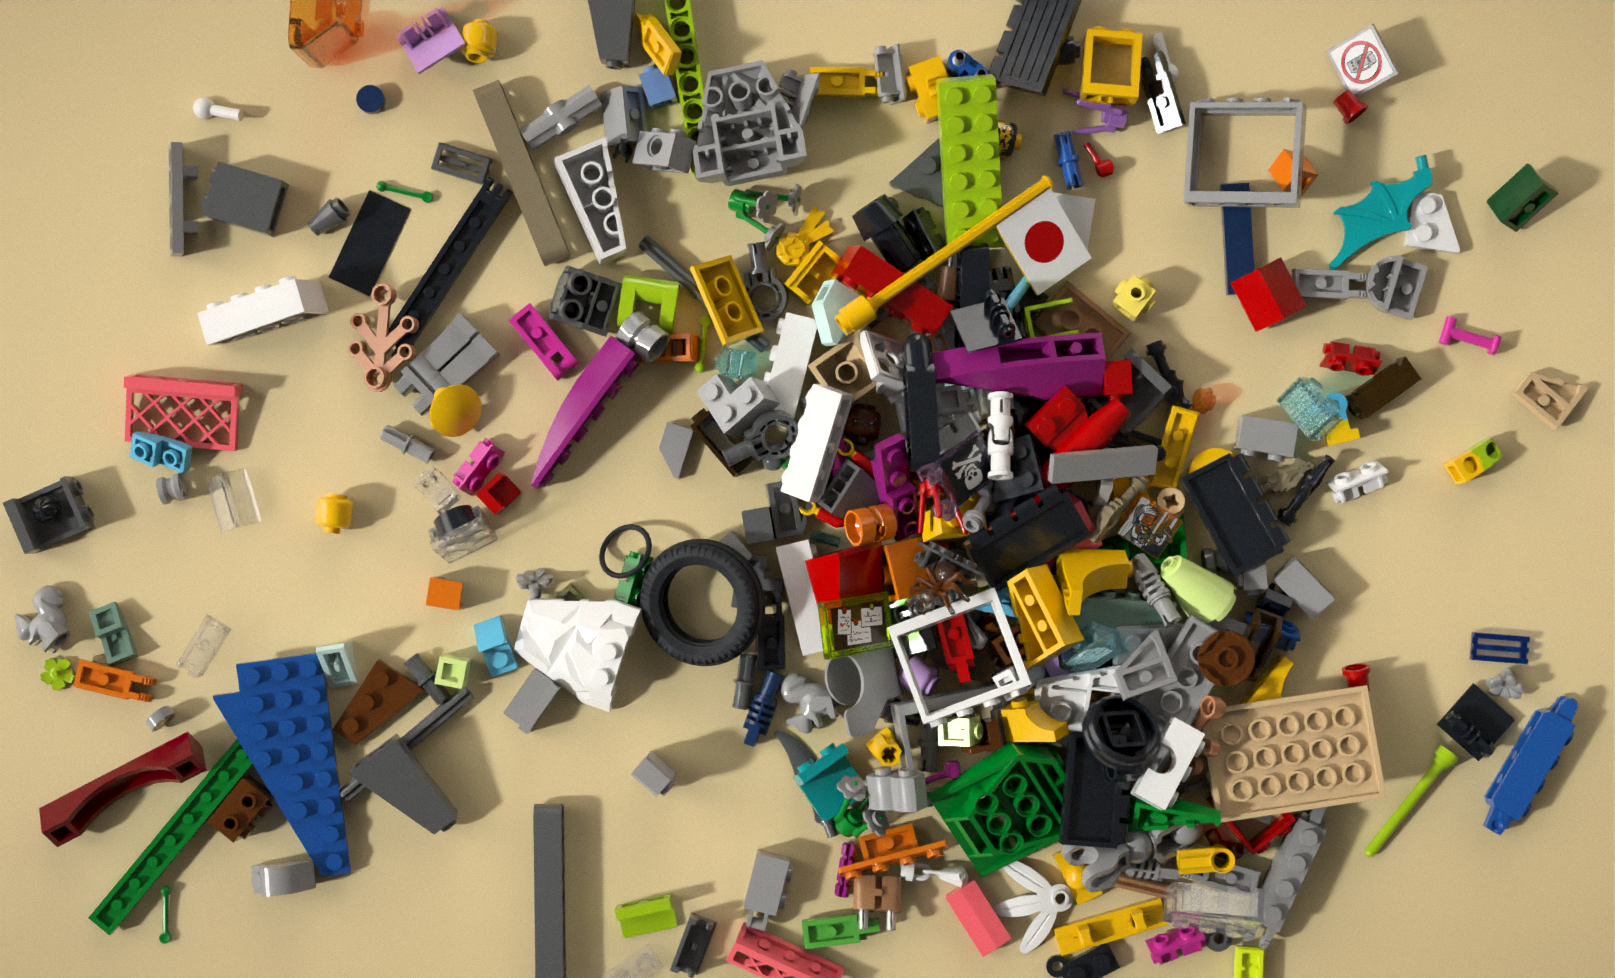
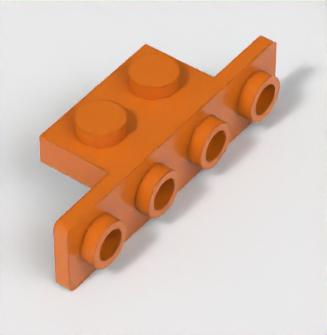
(895, 847)

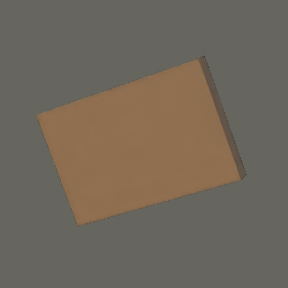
(1081, 315)

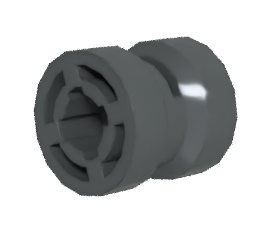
(1213, 561)

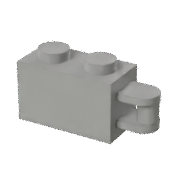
(766, 887)

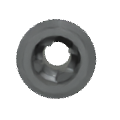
(329, 216)

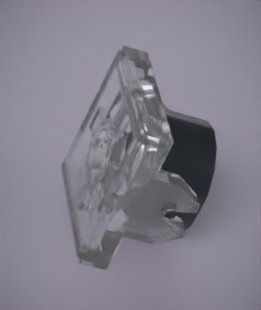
(461, 531)

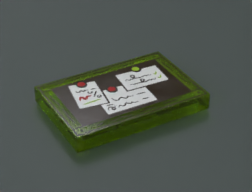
(855, 625)

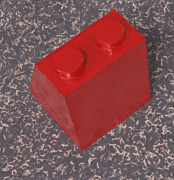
(846, 572)

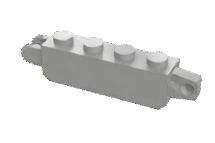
(1288, 871)

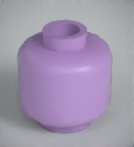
(926, 675)

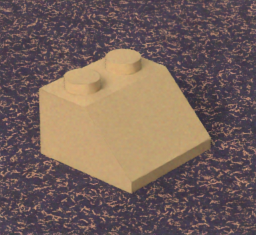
(844, 369)

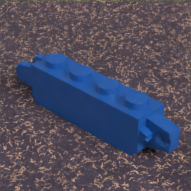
(1529, 763)

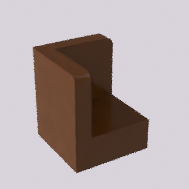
(991, 737)

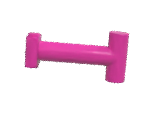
(1450, 331)

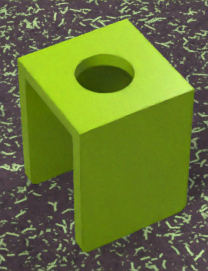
(1040, 307)

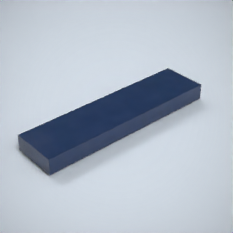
(1237, 238)

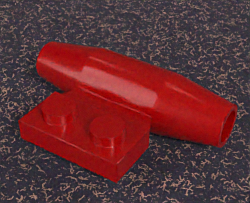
(1067, 428)

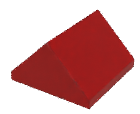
(1268, 294)

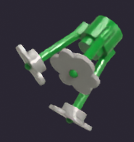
(745, 202)

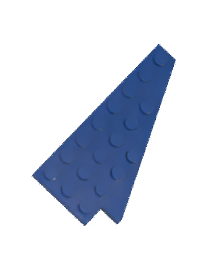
(289, 738)

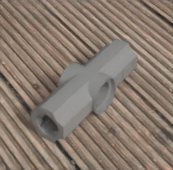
(561, 117)

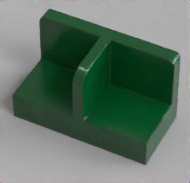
(1521, 198)

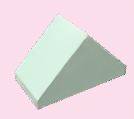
(338, 664)

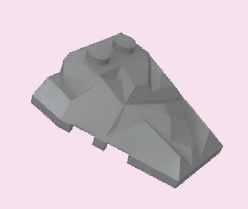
(745, 128)

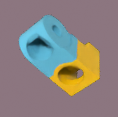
(1342, 432)

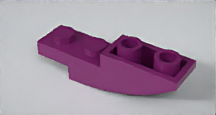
(894, 485)

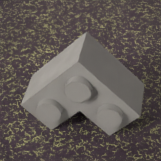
(736, 406)

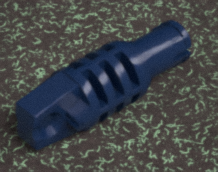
(762, 708)

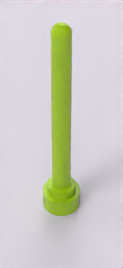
(1443, 760)

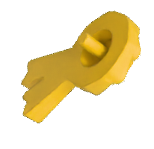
(794, 247)

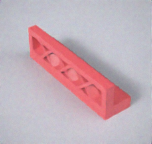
(783, 956)

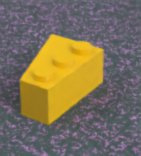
(1042, 616)

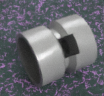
(643, 337)

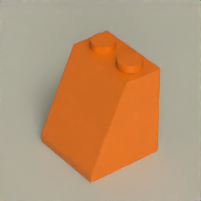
(900, 567)

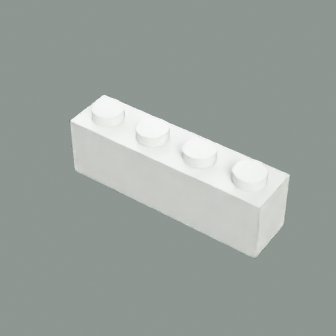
(791, 360)
(816, 442)
(801, 594)

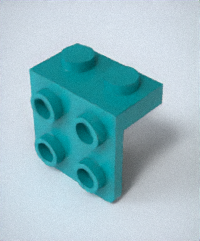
(820, 779)

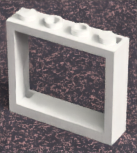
(940, 615)

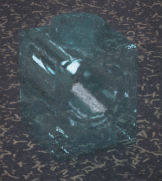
(736, 364)

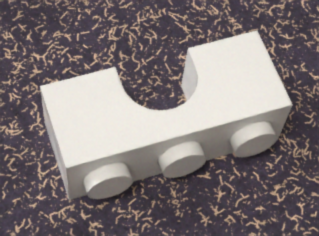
(1183, 744)

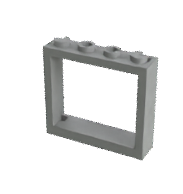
(1237, 107)
(935, 701)

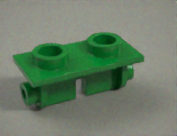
(630, 591)

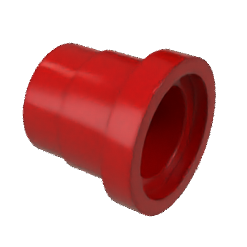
(1349, 106)
(1357, 674)

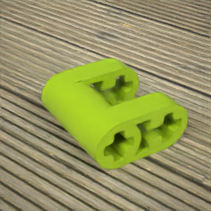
(650, 291)

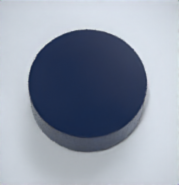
(370, 99)

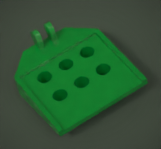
(985, 840)

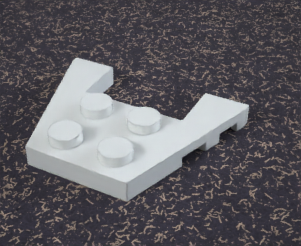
(1068, 696)

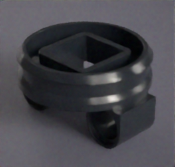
(1121, 760)

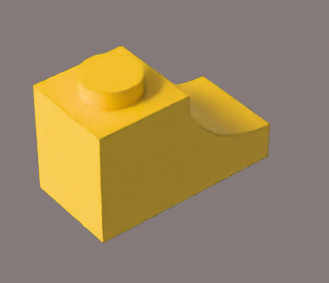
(1029, 723)

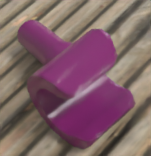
(952, 770)

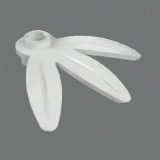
(1028, 904)

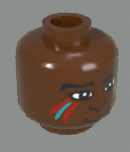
(862, 424)

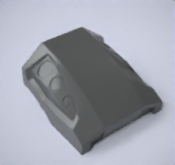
(584, 300)

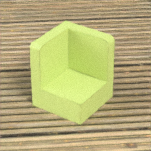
(453, 671)

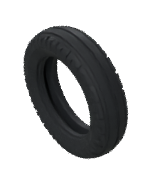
(663, 626)

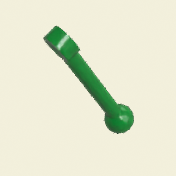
(427, 197)
(165, 937)

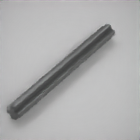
(686, 278)
(419, 733)

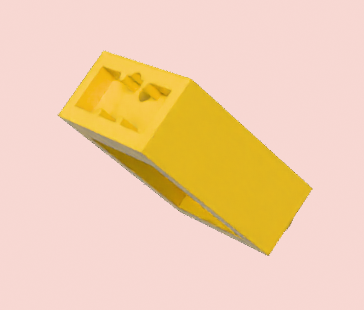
(1110, 92)

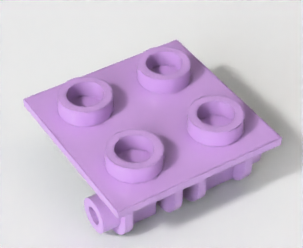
(431, 41)

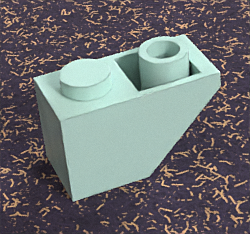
(826, 305)

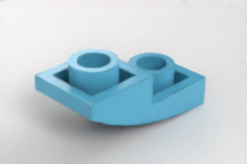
(157, 449)

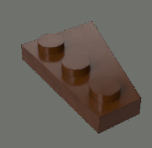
(377, 699)

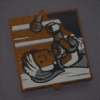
(1149, 527)

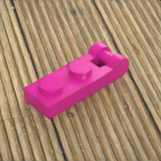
(543, 340)

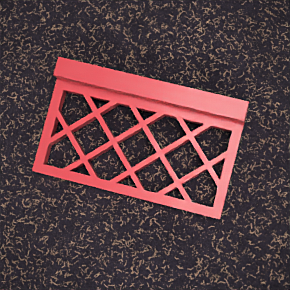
(187, 388)

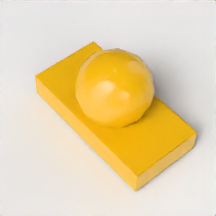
(1073, 878)

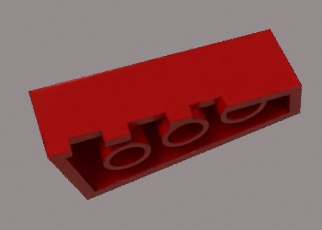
(870, 274)

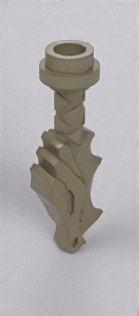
(1286, 477)
(1111, 513)

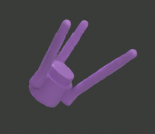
(1111, 115)

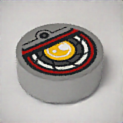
(160, 718)

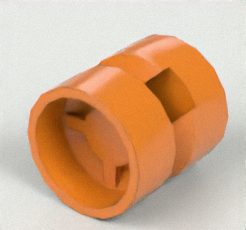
(870, 524)

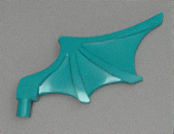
(1381, 211)

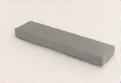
(1102, 464)

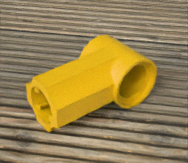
(885, 747)
(1202, 860)

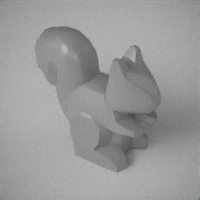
(49, 624)
(813, 700)

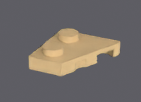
(1548, 398)

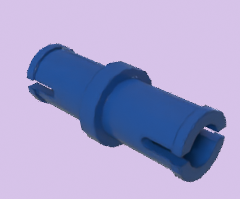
(1068, 160)

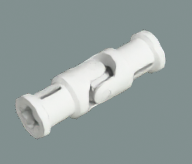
(999, 434)

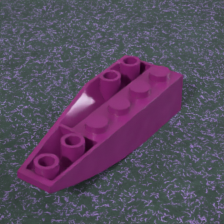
(1029, 366)
(582, 404)

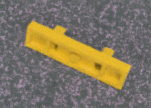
(1109, 926)

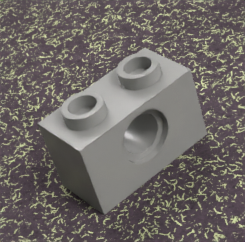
(664, 151)

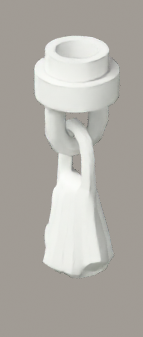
(953, 875)

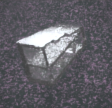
(1213, 909)

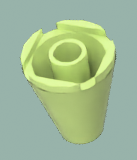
(1198, 589)

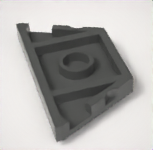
(923, 176)

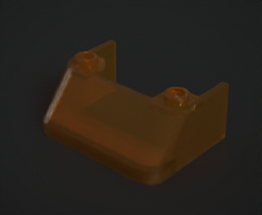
(324, 29)

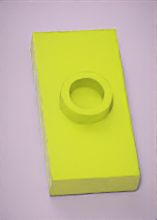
(1249, 962)

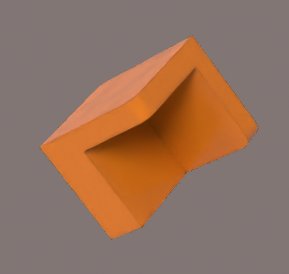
(1282, 172)
(444, 593)

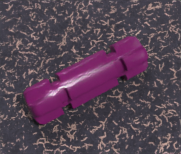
(848, 850)

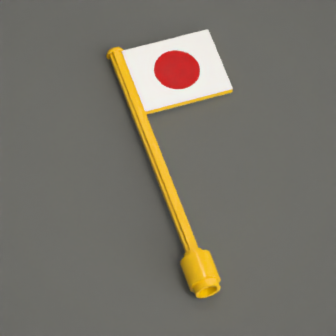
(1031, 228)

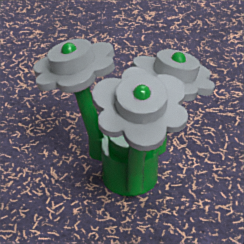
(850, 821)

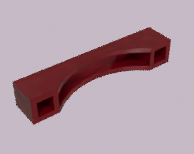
(74, 812)

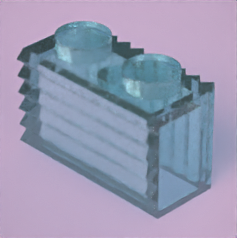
(1310, 408)
(1099, 646)

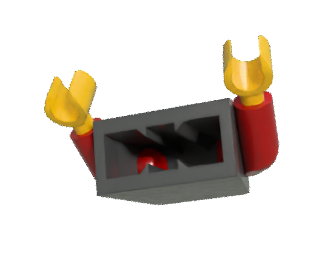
(849, 490)

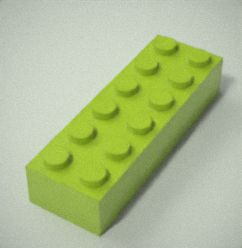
(969, 154)

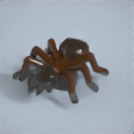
(939, 589)

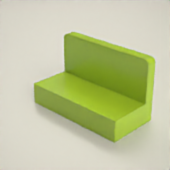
(646, 915)

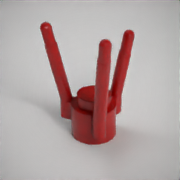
(934, 491)

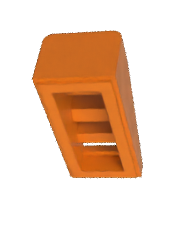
(692, 350)

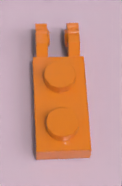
(111, 680)

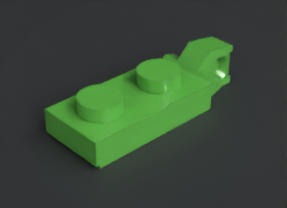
(836, 930)

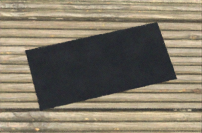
(369, 243)

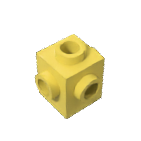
(1131, 306)

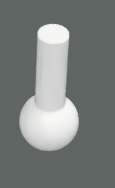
(1160, 45)
(206, 108)

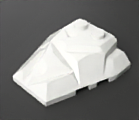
(578, 644)

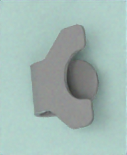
(866, 683)

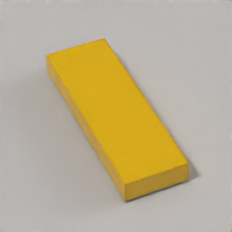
(1176, 441)

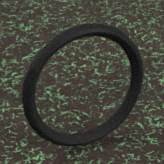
(646, 557)

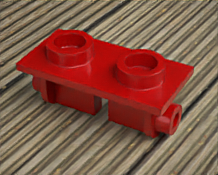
(1363, 360)

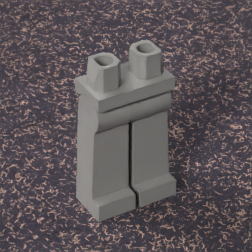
(434, 365)

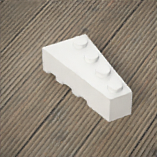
(591, 188)
(262, 310)

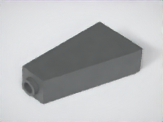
(613, 30)
(405, 784)

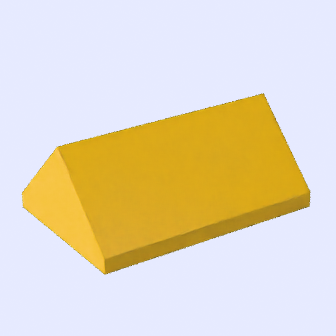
(726, 300)

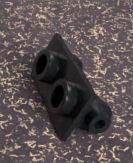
(918, 225)

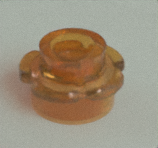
(1203, 400)

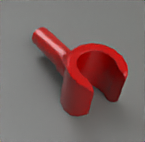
(1103, 168)

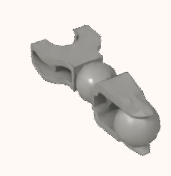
(1110, 862)

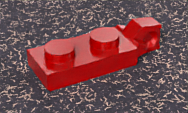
(957, 647)

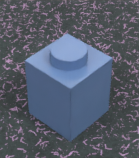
(657, 87)

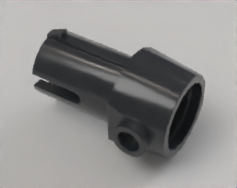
(881, 224)

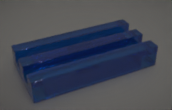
(1522, 650)

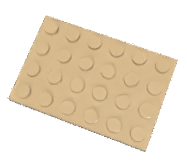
(1294, 754)

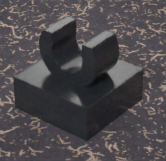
(1274, 601)

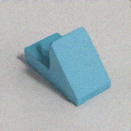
(495, 645)

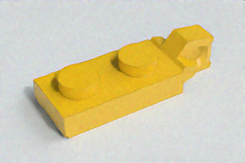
(658, 43)

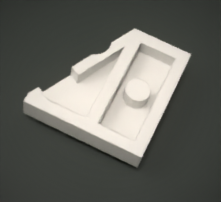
(1430, 225)

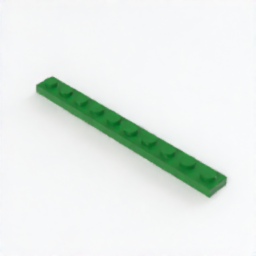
(172, 839)

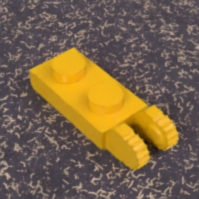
(845, 81)

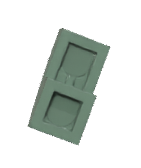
(114, 633)

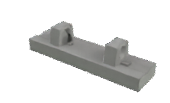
(177, 173)

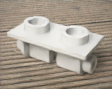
(1369, 476)

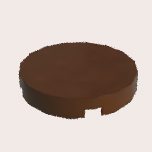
(1226, 658)

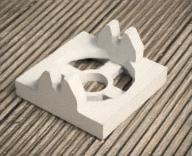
(874, 349)

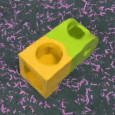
(1473, 461)

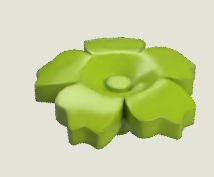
(57, 673)

